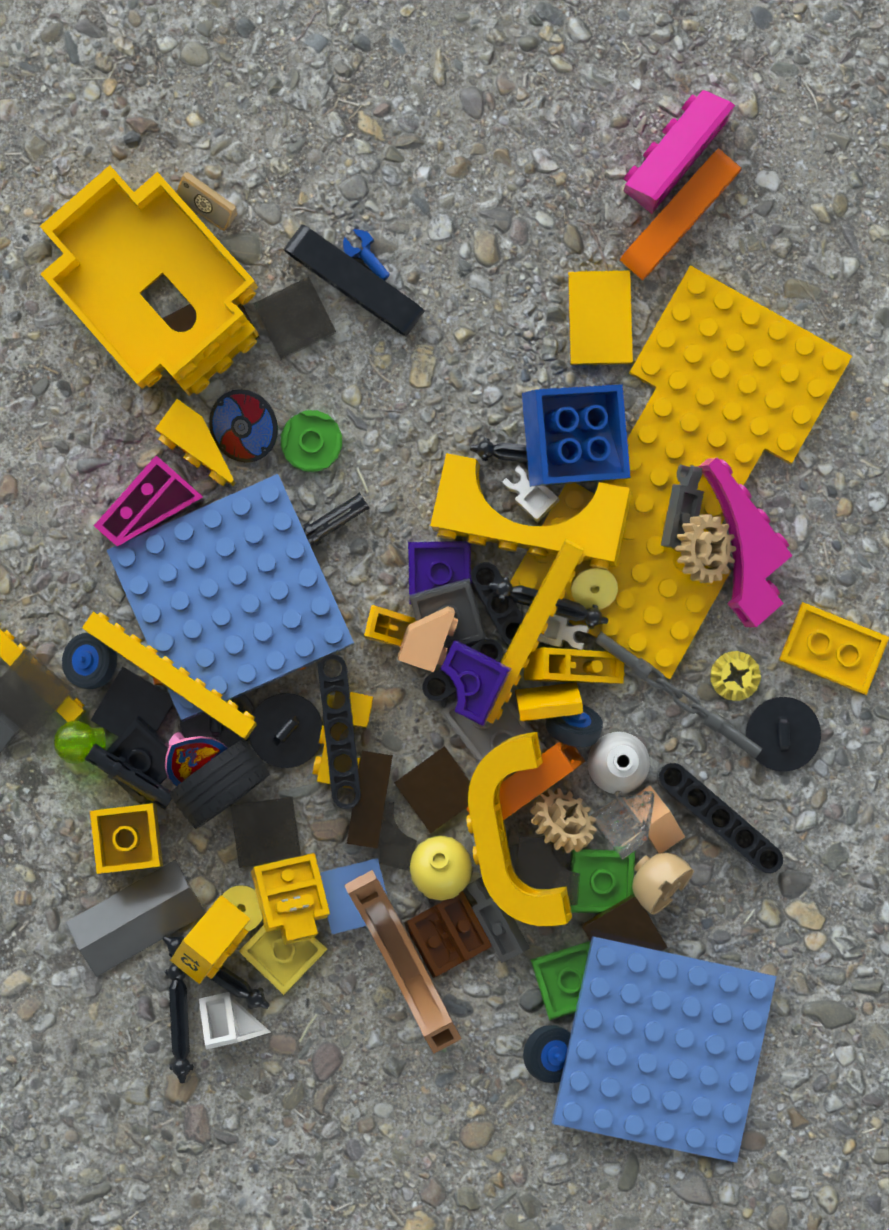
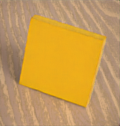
(549, 701)

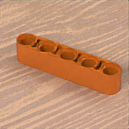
(680, 214)

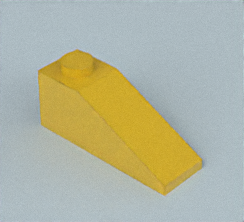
(574, 666)

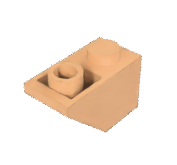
(425, 639)

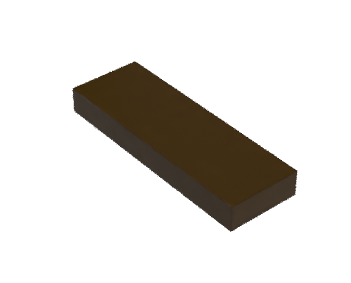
(368, 814)

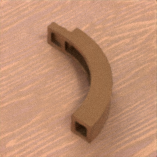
(403, 961)

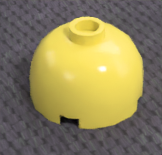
(440, 868)

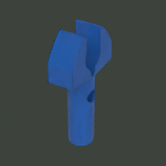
(365, 254)

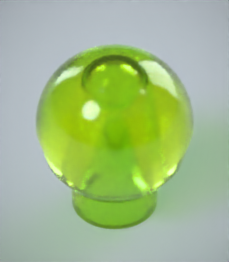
(76, 739)

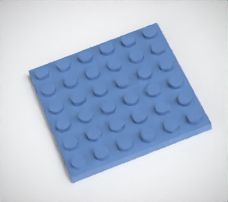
(232, 593)
(664, 1049)

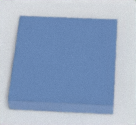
(342, 910)

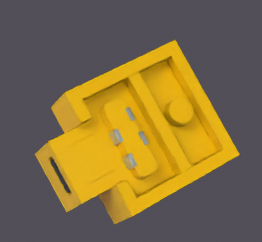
(291, 897)

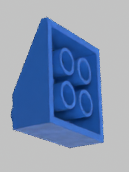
(575, 435)

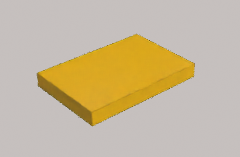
(600, 317)
(833, 648)

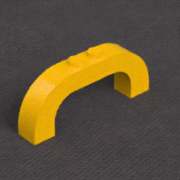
(492, 851)

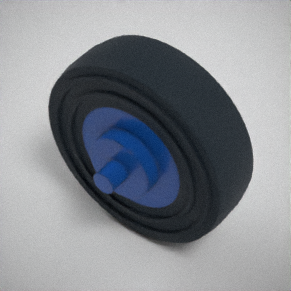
(88, 662)
(576, 730)
(546, 1053)

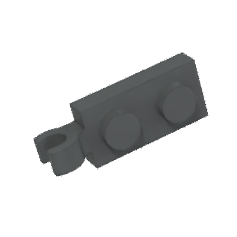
(683, 504)
(497, 924)

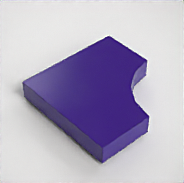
(476, 680)

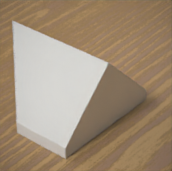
(227, 1021)

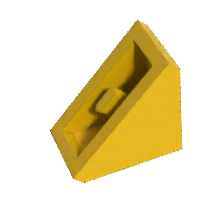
(387, 626)

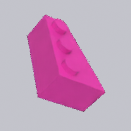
(145, 502)

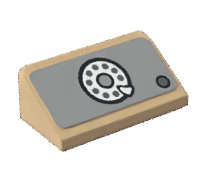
(206, 201)

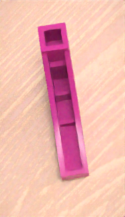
(757, 546)

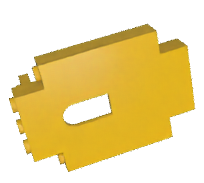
(118, 247)

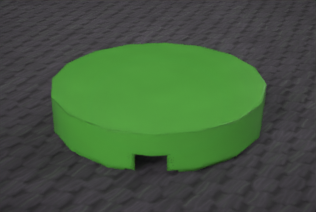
(311, 441)

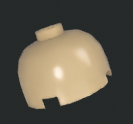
(659, 879)

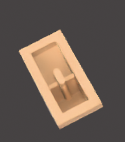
(664, 829)

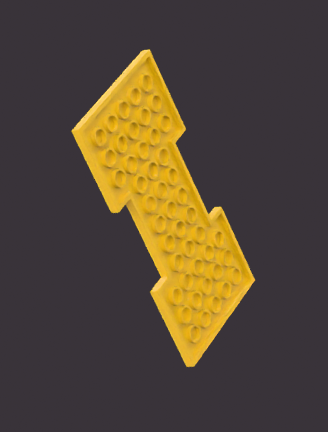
(725, 388)

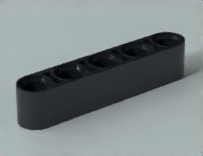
(354, 280)
(331, 717)
(730, 829)

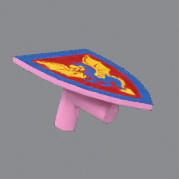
(189, 755)

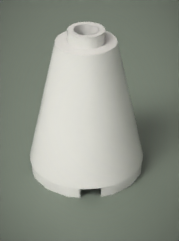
(604, 767)

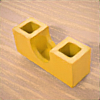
(361, 713)

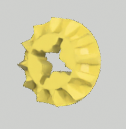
(731, 690)

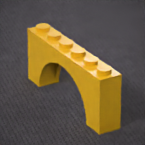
(465, 513)

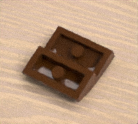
(447, 934)

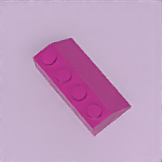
(678, 149)

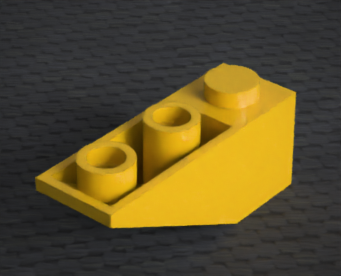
(190, 433)

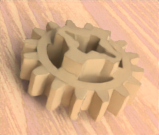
(705, 548)
(563, 820)

